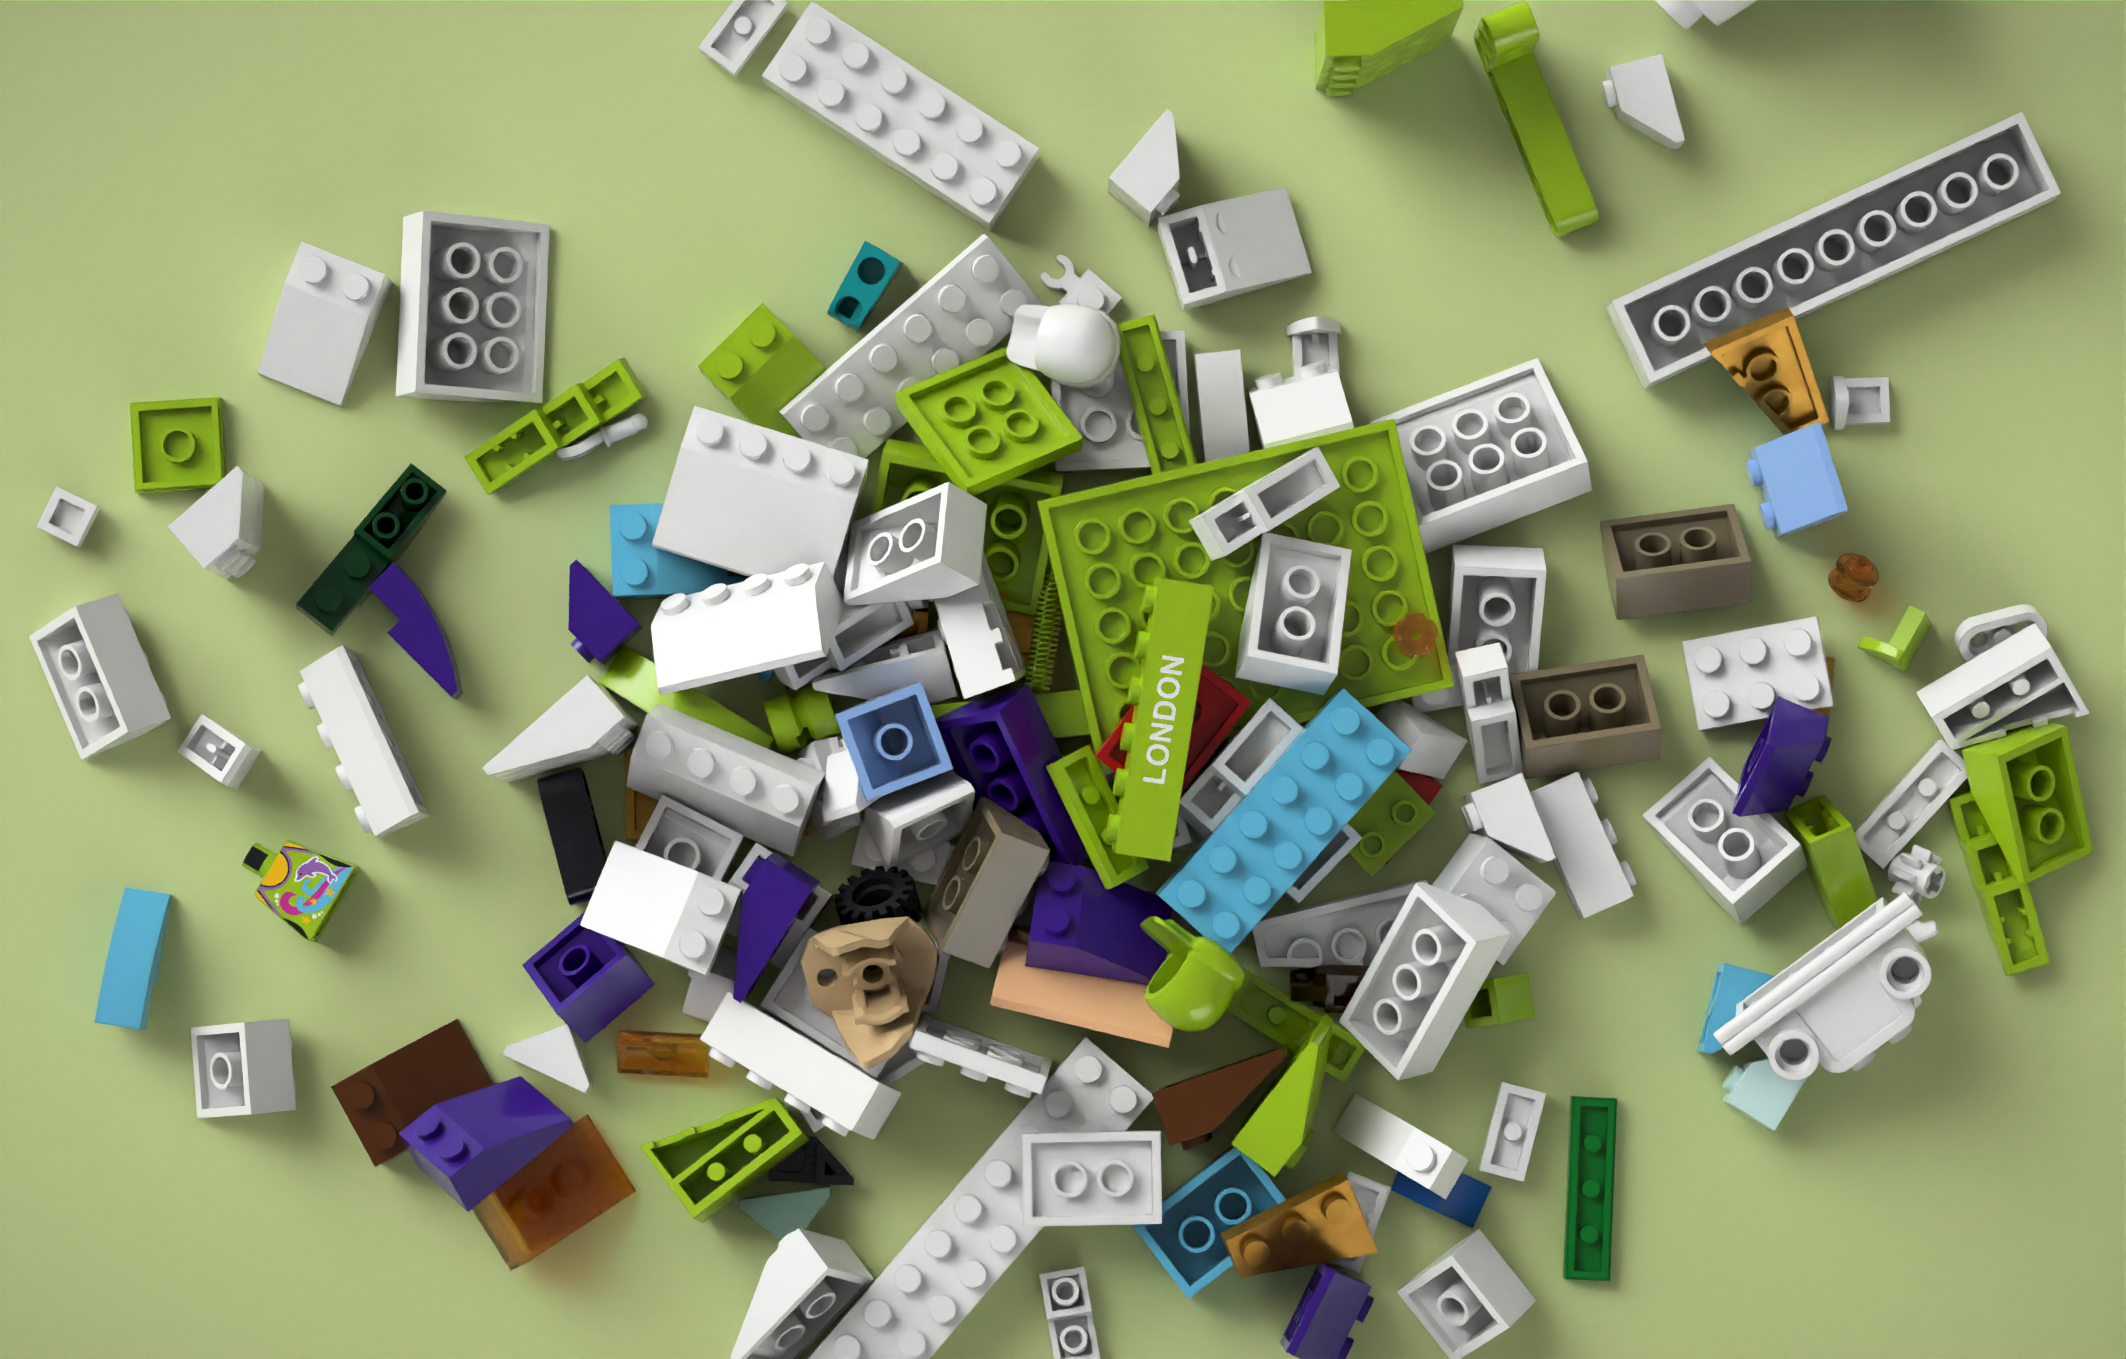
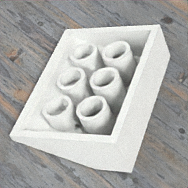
(472, 309)
(1488, 454)
(757, 498)
(573, 731)

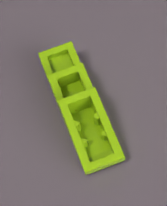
(555, 426)
(2002, 899)

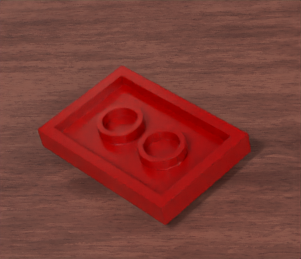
(1215, 714)

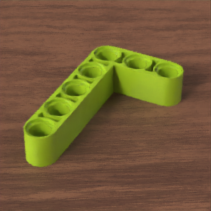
(1506, 51)

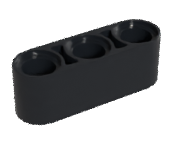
(573, 832)

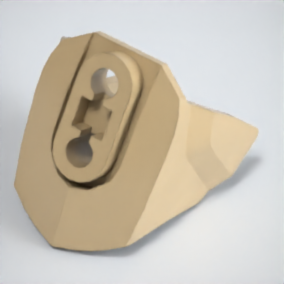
(875, 1004)

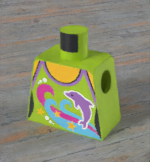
(300, 885)

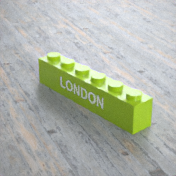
(1161, 718)

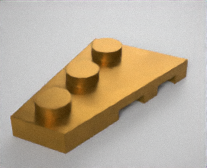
(1773, 369)
(1301, 1231)

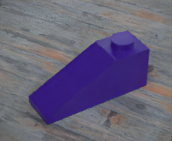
(768, 912)

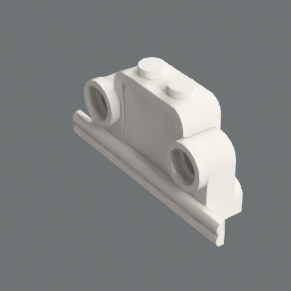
(1838, 996)

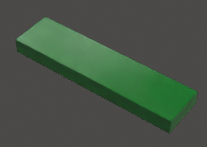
(1590, 1188)

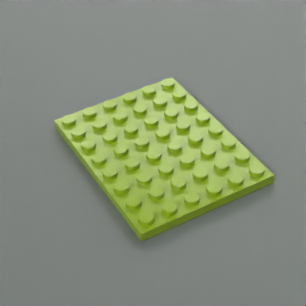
(1128, 532)

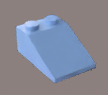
(1796, 481)

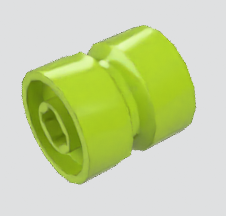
(801, 718)

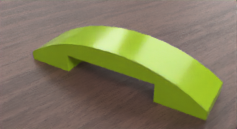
(636, 681)
(1292, 1023)

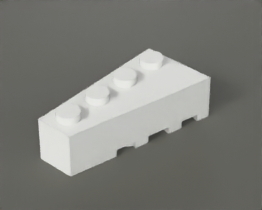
(799, 1067)

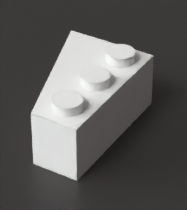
(980, 637)
(2001, 691)

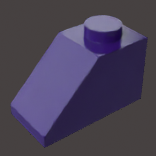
(596, 617)

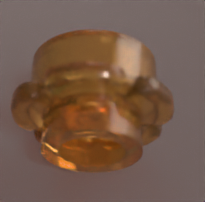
(1403, 635)

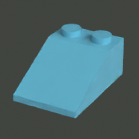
(650, 572)

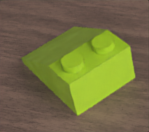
(762, 369)
(2030, 798)
(1281, 1120)

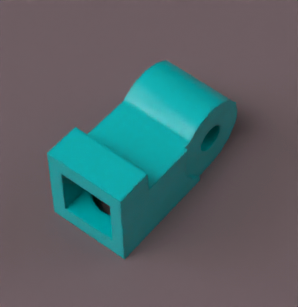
(864, 286)

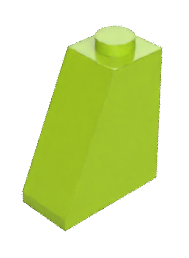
(1832, 859)

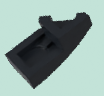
(813, 1165)

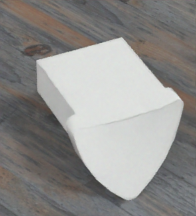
(1314, 341)
(1858, 401)
(708, 992)

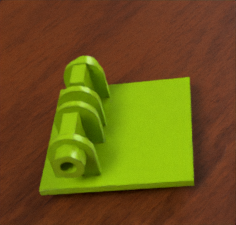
(1387, 822)

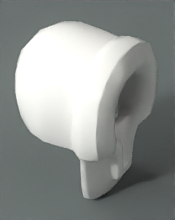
(1065, 343)

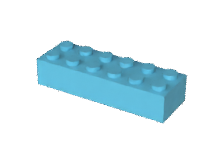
(1284, 821)

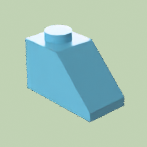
(1729, 988)

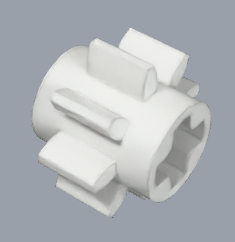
(1917, 873)

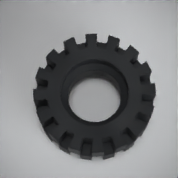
(878, 896)

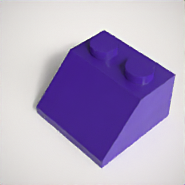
(1781, 759)
(587, 978)

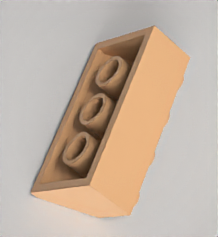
(1075, 998)

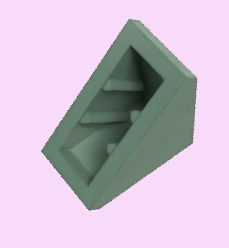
(787, 1210)

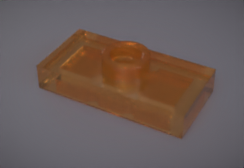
(662, 1054)

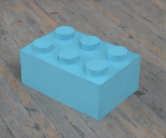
(1201, 1209)

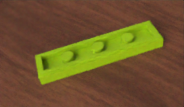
(1154, 395)

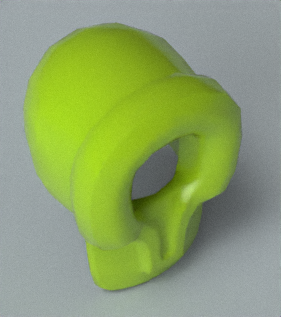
(1194, 979)

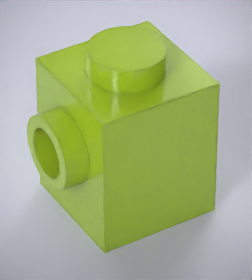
(1501, 1001)

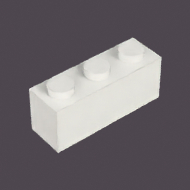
(1583, 845)

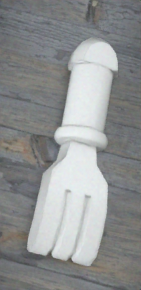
(608, 434)

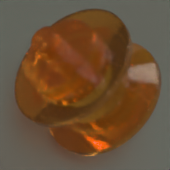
(1853, 577)

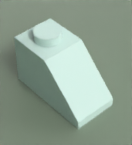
(1760, 1092)

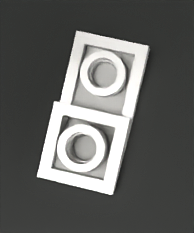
(1069, 1314)

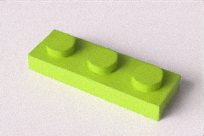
(1089, 806)

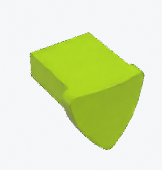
(1903, 643)

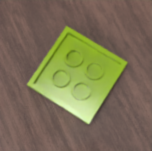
(988, 422)

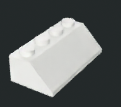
(745, 627)
(363, 742)
(724, 778)
(1423, 979)

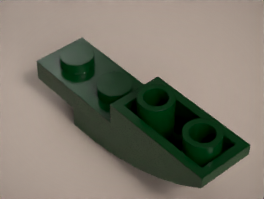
(372, 549)

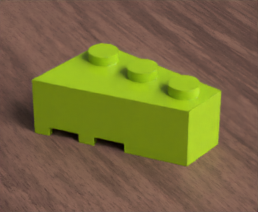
(725, 1156)

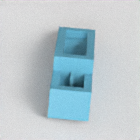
(133, 959)

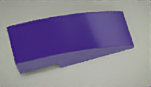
(418, 628)

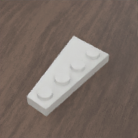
(1330, 932)

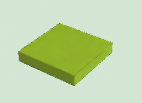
(178, 444)

